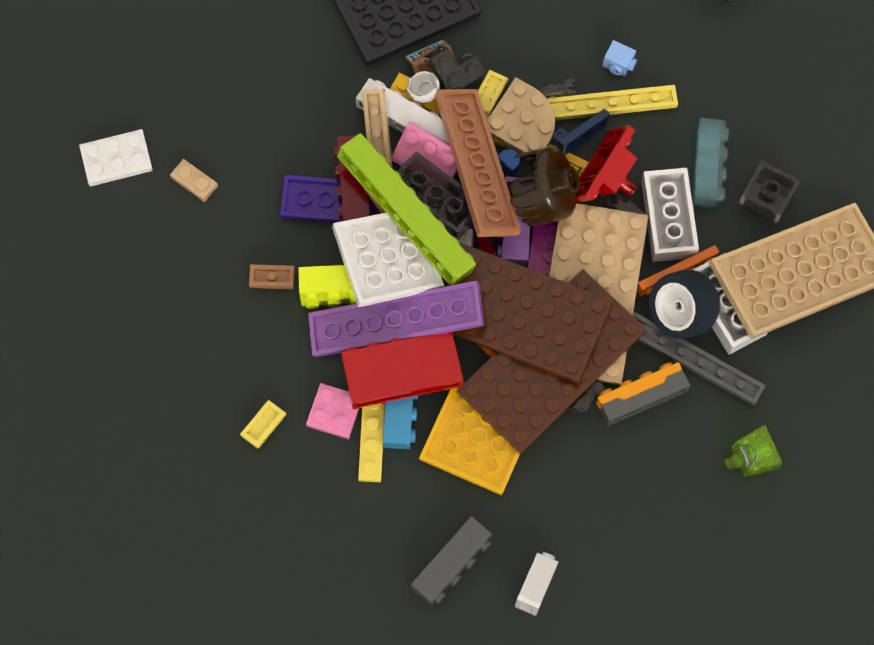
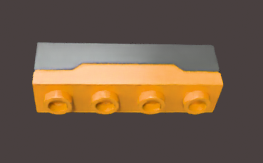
(642, 393)

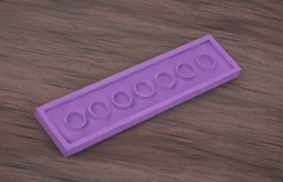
(422, 314)

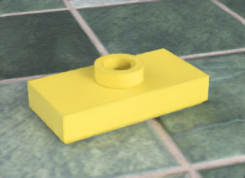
(491, 90)
(263, 424)

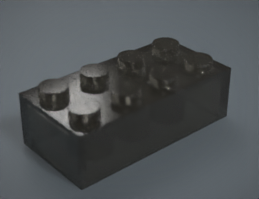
(439, 193)

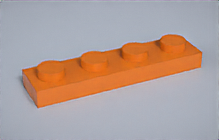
(645, 286)

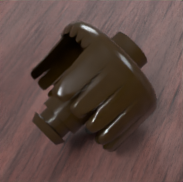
(547, 194)

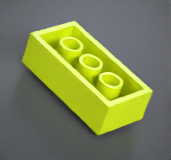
(325, 286)

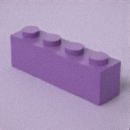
(516, 247)

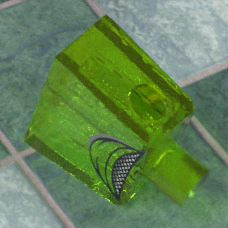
(754, 454)

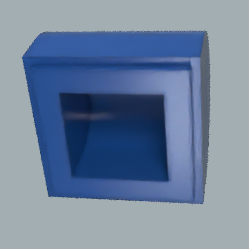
(508, 163)

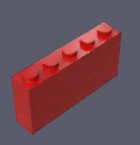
(401, 369)

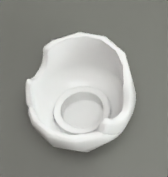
(423, 86)

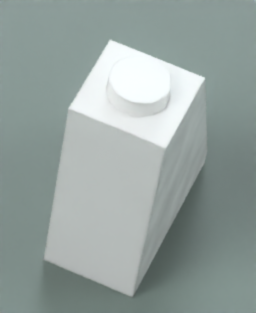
(536, 583)

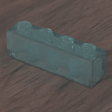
(709, 163)

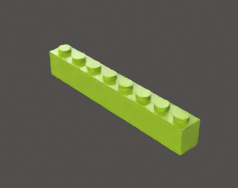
(406, 209)

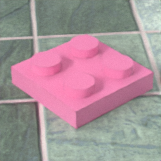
(332, 412)

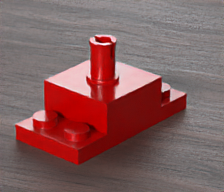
(608, 167)

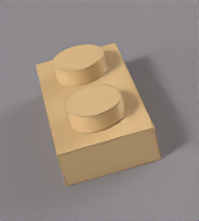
(193, 180)

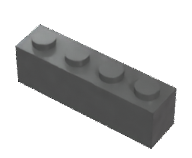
(451, 561)

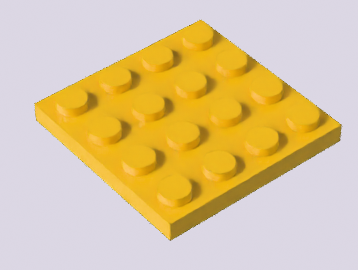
(469, 446)

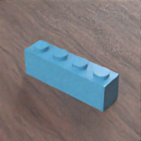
(398, 424)

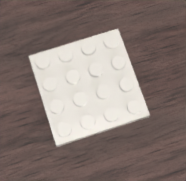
(382, 260)

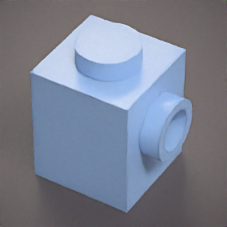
(619, 59)

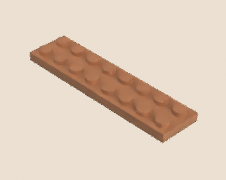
(477, 163)

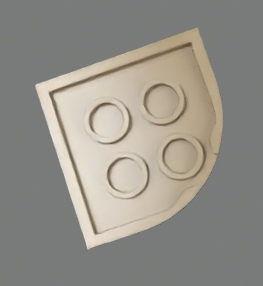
(522, 118)

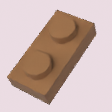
(271, 276)

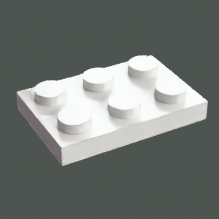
(115, 157)

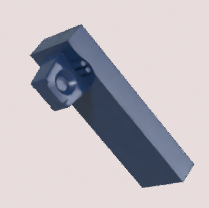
(568, 141)

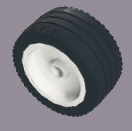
(684, 304)

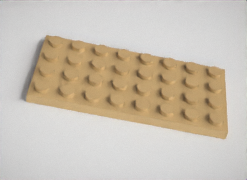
(610, 250)
(798, 270)

